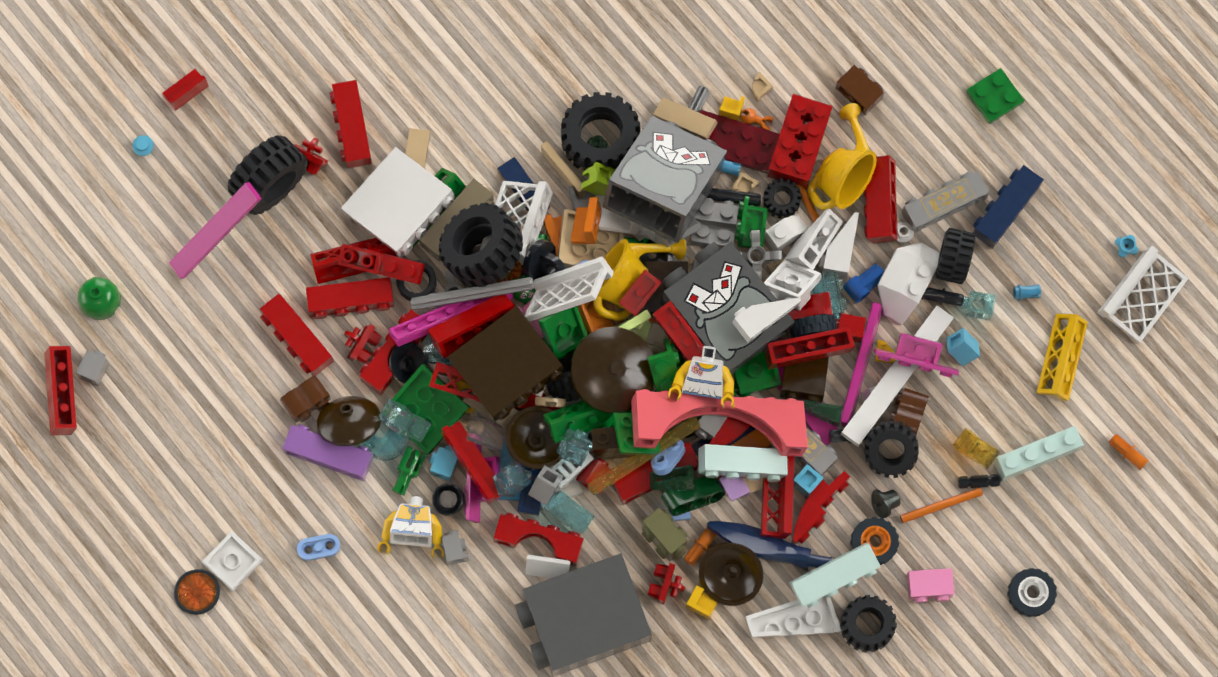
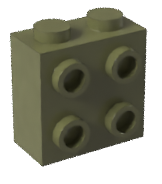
(667, 537)

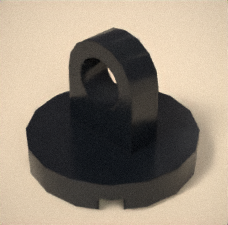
(541, 260)

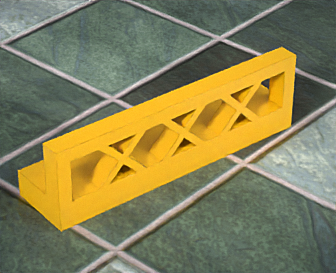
(1067, 356)

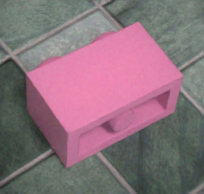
(930, 585)

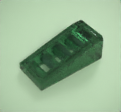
(823, 411)
(679, 479)

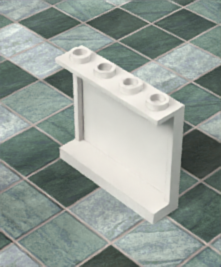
(398, 202)

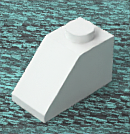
(785, 232)

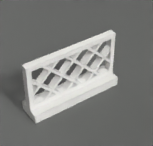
(535, 215)
(1133, 279)
(568, 288)

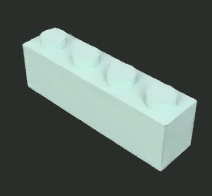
(1038, 453)
(742, 462)
(835, 574)

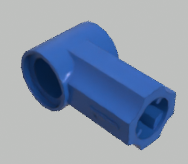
(860, 286)

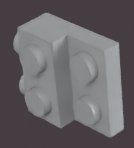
(716, 223)

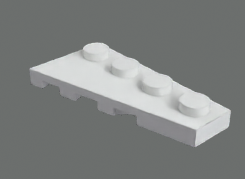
(794, 620)

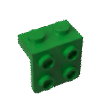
(751, 219)
(664, 367)
(624, 433)

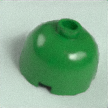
(99, 298)

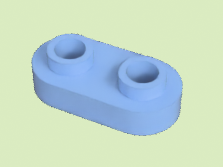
(669, 459)
(318, 547)

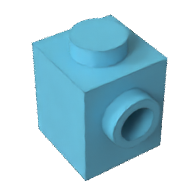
(443, 463)

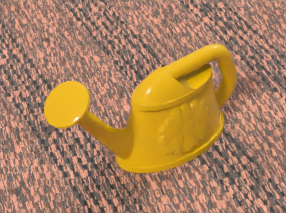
(844, 171)
(627, 267)

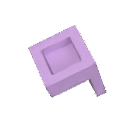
(734, 487)

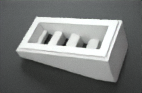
(575, 471)

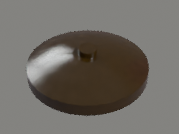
(610, 369)

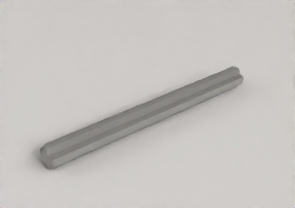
(472, 293)

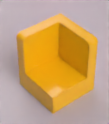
(731, 108)
(701, 603)

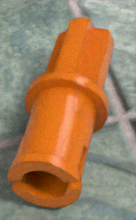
(1128, 451)
(700, 546)

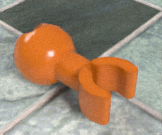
(751, 117)

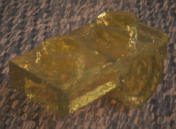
(975, 448)

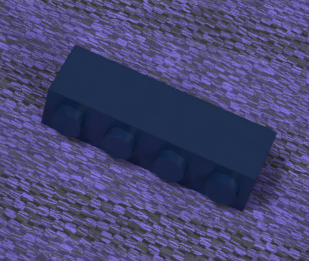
(1008, 206)

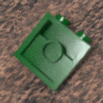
(563, 331)

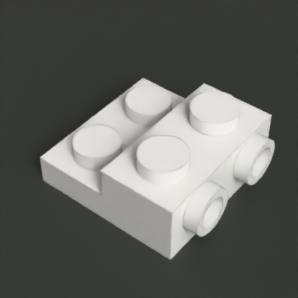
(792, 281)

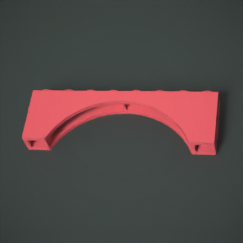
(777, 419)

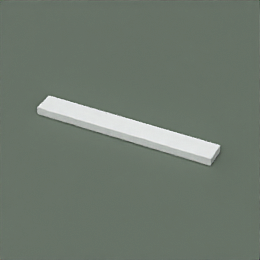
(892, 382)

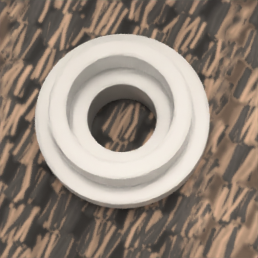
(910, 232)

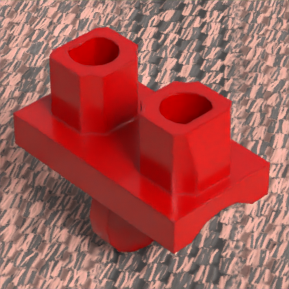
(316, 161)
(367, 335)
(660, 592)

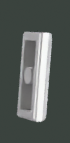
(546, 566)

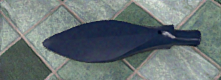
(767, 547)

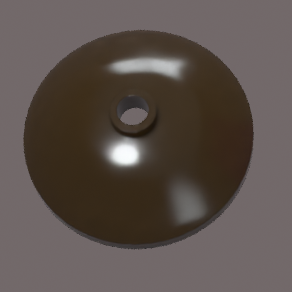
(348, 421)
(520, 432)
(727, 586)

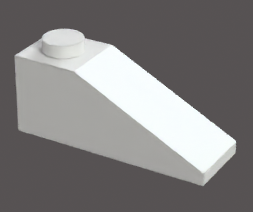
(815, 240)
(840, 250)
(759, 317)

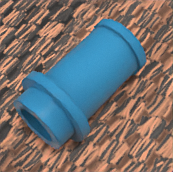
(731, 168)
(1022, 292)

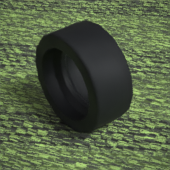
(429, 290)

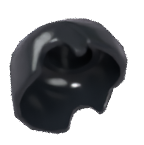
(448, 499)

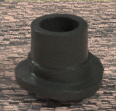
(884, 502)

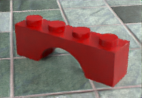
(377, 373)
(513, 530)

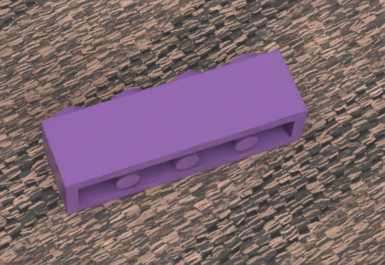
(314, 449)

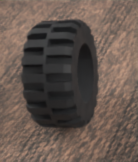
(596, 108)
(272, 171)
(492, 260)

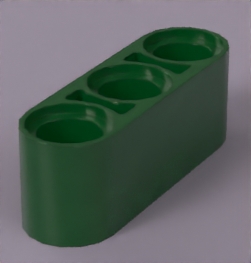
(706, 493)

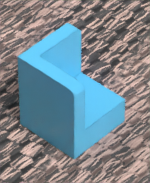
(963, 347)
(807, 480)

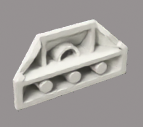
(906, 280)

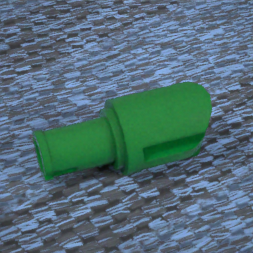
(408, 469)

